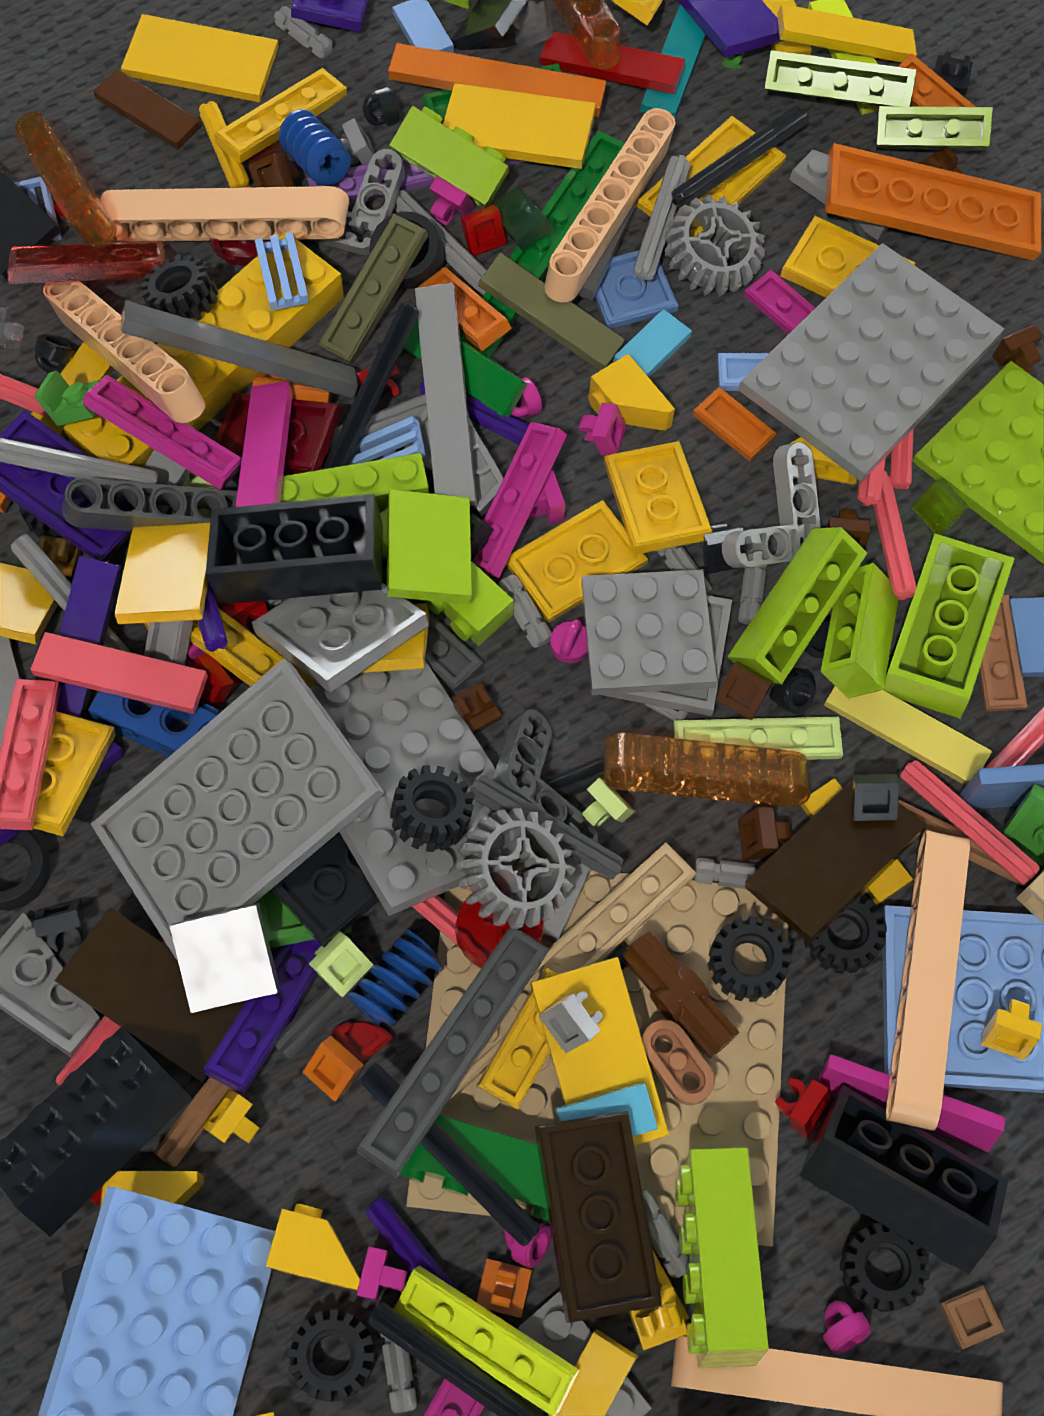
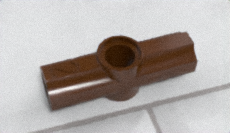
(679, 994)

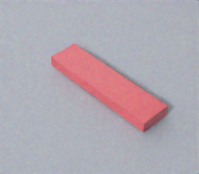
(119, 673)
(26, 750)

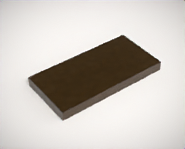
(830, 864)
(142, 989)
(597, 1216)

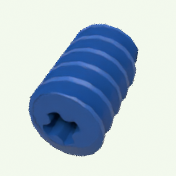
(314, 147)
(396, 980)

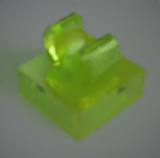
(940, 507)

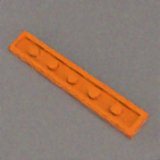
(444, 69)

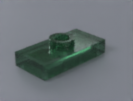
(521, 218)

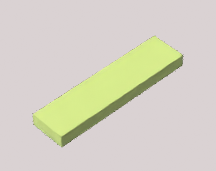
(808, 735)

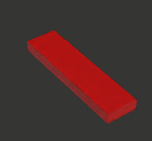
(634, 68)

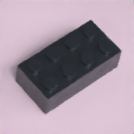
(295, 549)
(86, 1131)
(906, 1180)

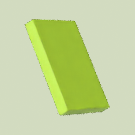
(428, 547)

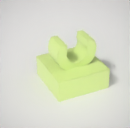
(607, 804)
(340, 964)

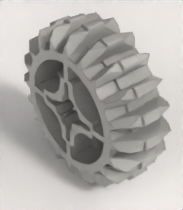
(705, 256)
(520, 837)

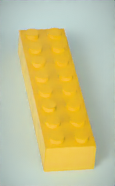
(240, 308)

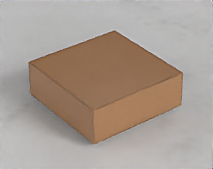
(971, 1317)

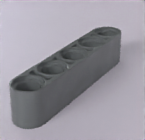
(144, 499)

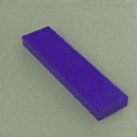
(87, 620)
(263, 1019)

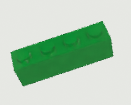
(506, 1159)

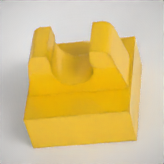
(1012, 1031)
(230, 1117)
(659, 1323)

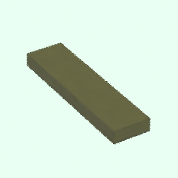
(373, 289)
(559, 320)

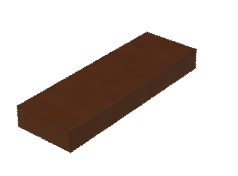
(147, 109)

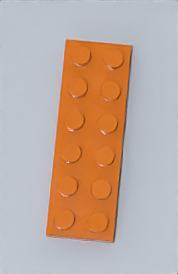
(933, 202)

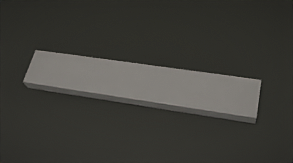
(445, 392)

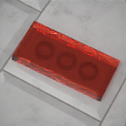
(83, 262)

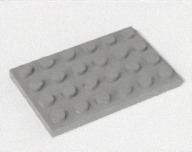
(871, 361)
(396, 726)
(237, 804)

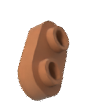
(678, 1062)

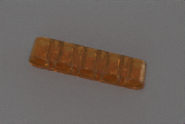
(593, 30)
(65, 180)
(706, 770)

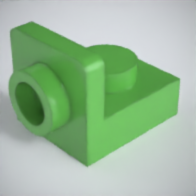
(63, 401)

